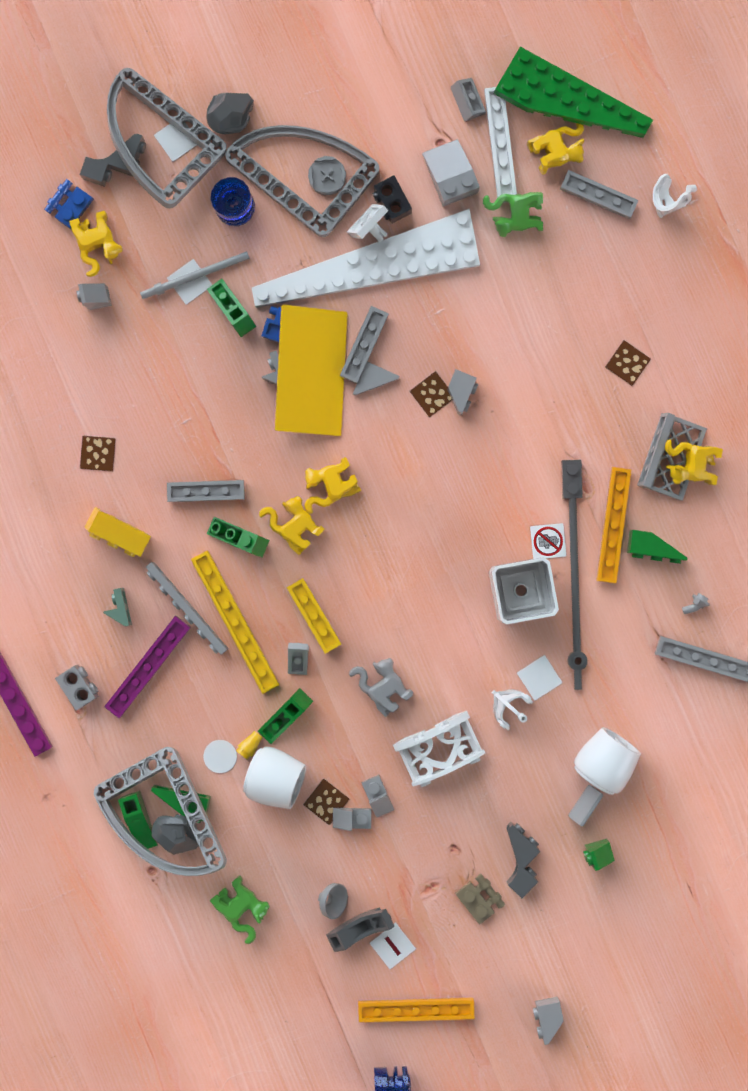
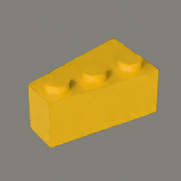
(117, 533)

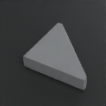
(373, 377)

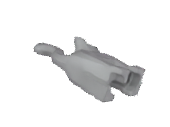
(385, 688)

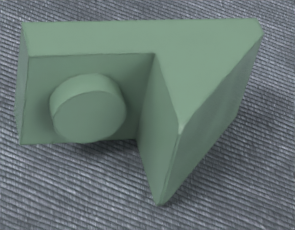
(122, 613)

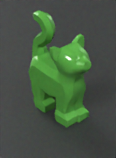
(519, 209)
(235, 907)

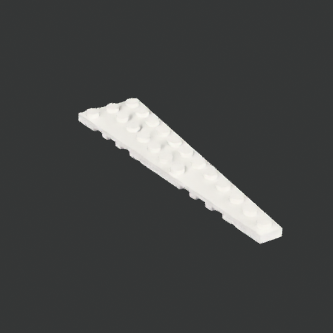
(420, 252)

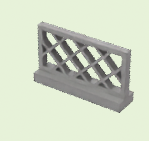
(656, 452)

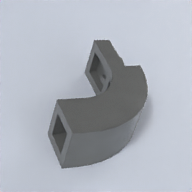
(359, 928)

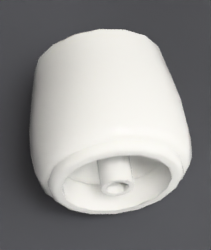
(607, 761)
(274, 778)

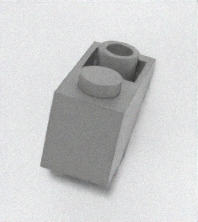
(94, 296)
(460, 389)
(549, 1016)

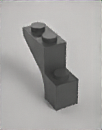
(99, 170)
(525, 851)

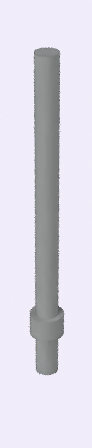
(161, 288)

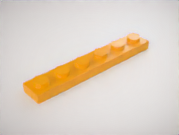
(613, 525)
(416, 1010)

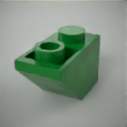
(598, 854)

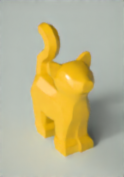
(555, 148)
(93, 239)
(696, 462)
(334, 485)
(296, 526)

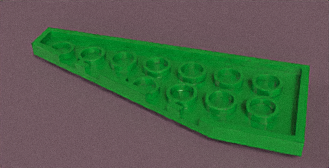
(549, 90)

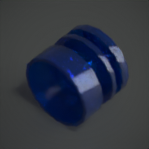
(228, 192)
(384, 1082)

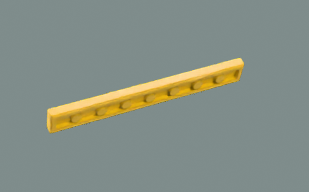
(235, 622)

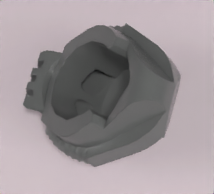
(229, 112)
(171, 834)

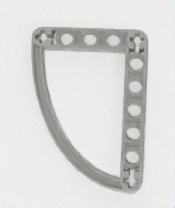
(176, 121)
(315, 135)
(192, 818)

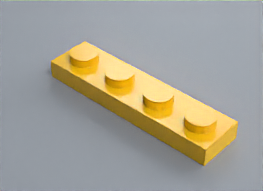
(314, 615)

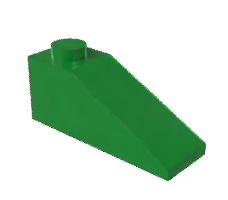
(231, 307)
(285, 715)
(168, 795)

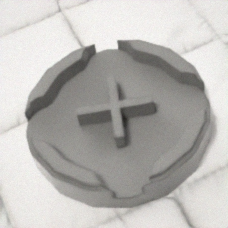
(327, 175)

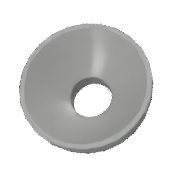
(336, 902)

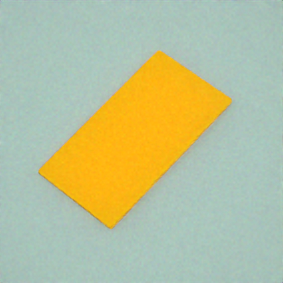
(310, 370)

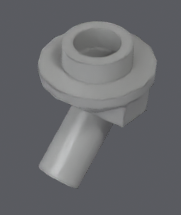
(699, 601)

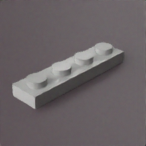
(599, 194)
(364, 344)
(205, 491)

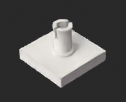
(368, 223)

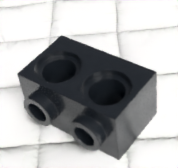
(396, 198)

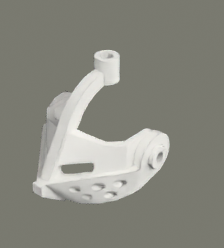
(661, 192)
(502, 699)

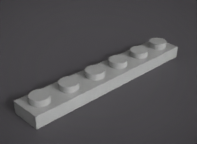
(180, 602)
(702, 658)

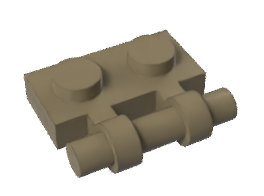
(474, 901)

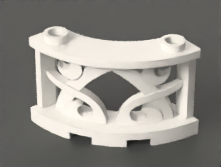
(450, 725)

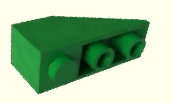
(238, 537)
(649, 544)
(137, 818)

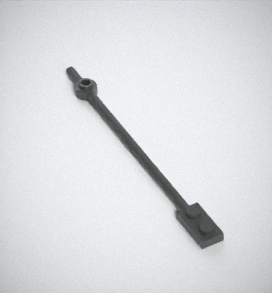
(571, 490)

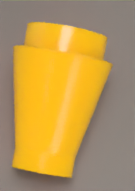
(249, 745)

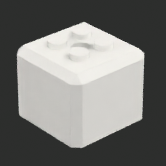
(540, 594)

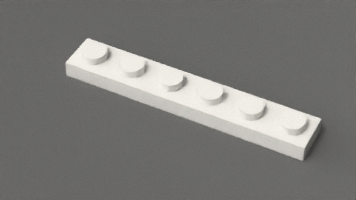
(500, 143)

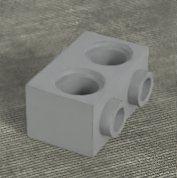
(72, 690)

